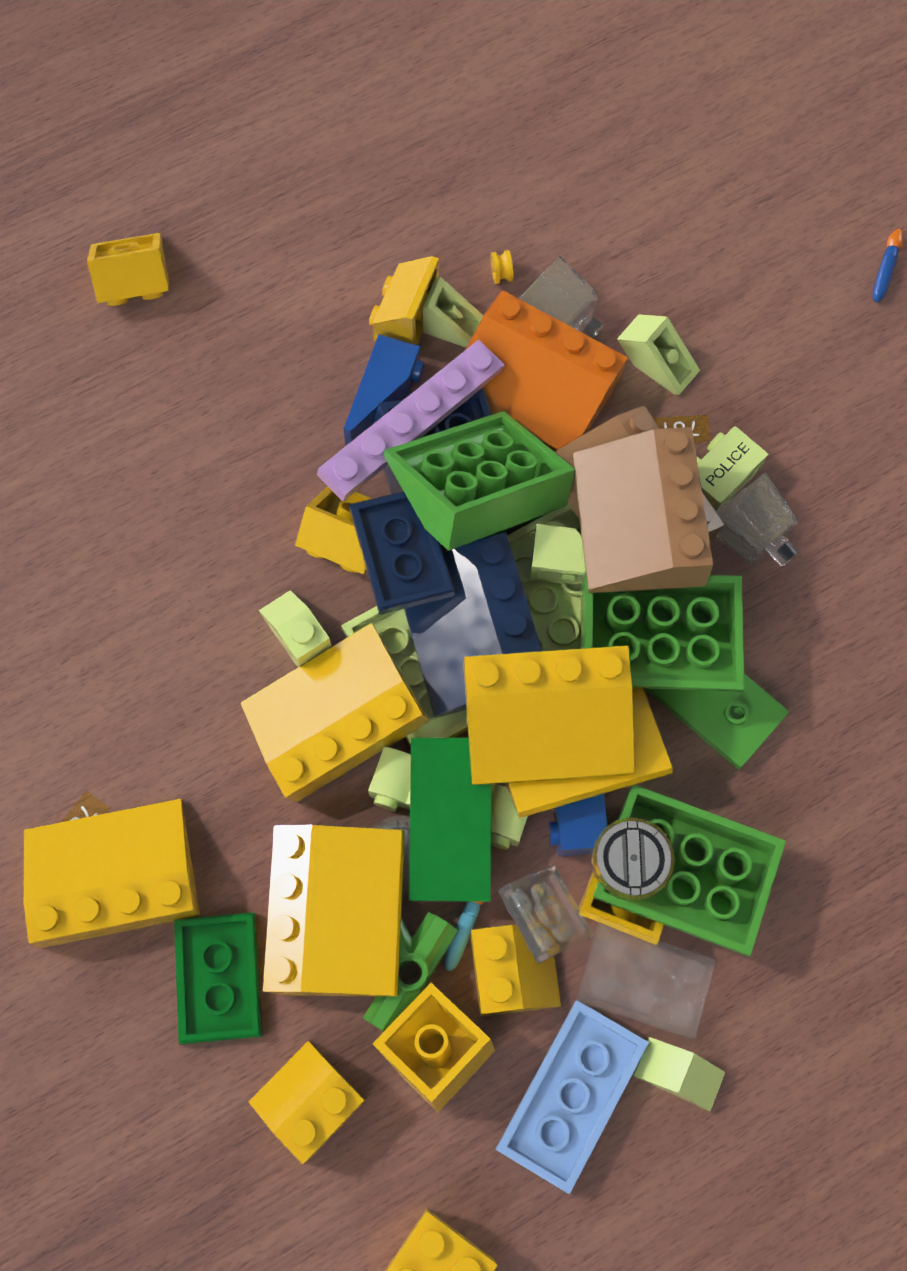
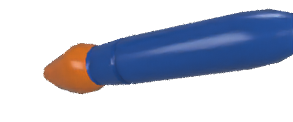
(887, 266)

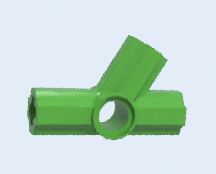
(423, 950)

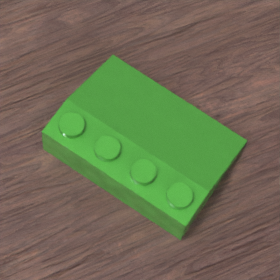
(480, 478)
(673, 634)
(717, 875)

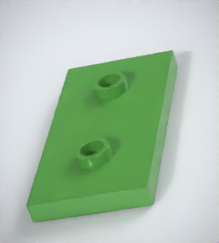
(726, 720)

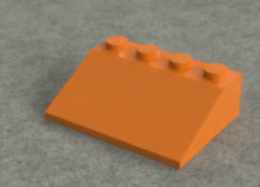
(551, 372)

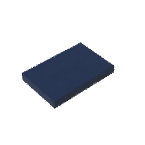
(399, 554)

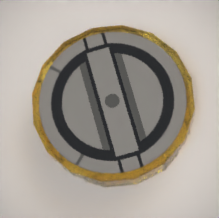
(633, 859)

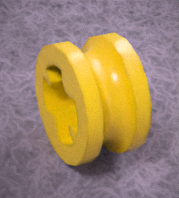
(502, 267)

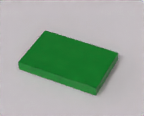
(217, 978)

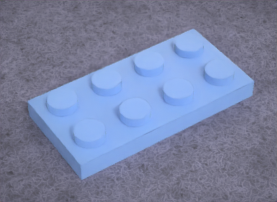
(572, 1096)

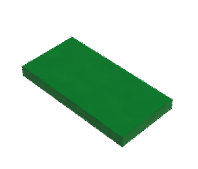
(448, 824)

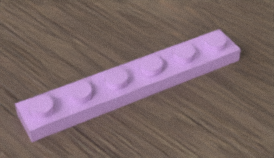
(410, 419)

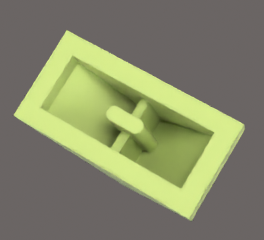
(449, 314)
(680, 1073)

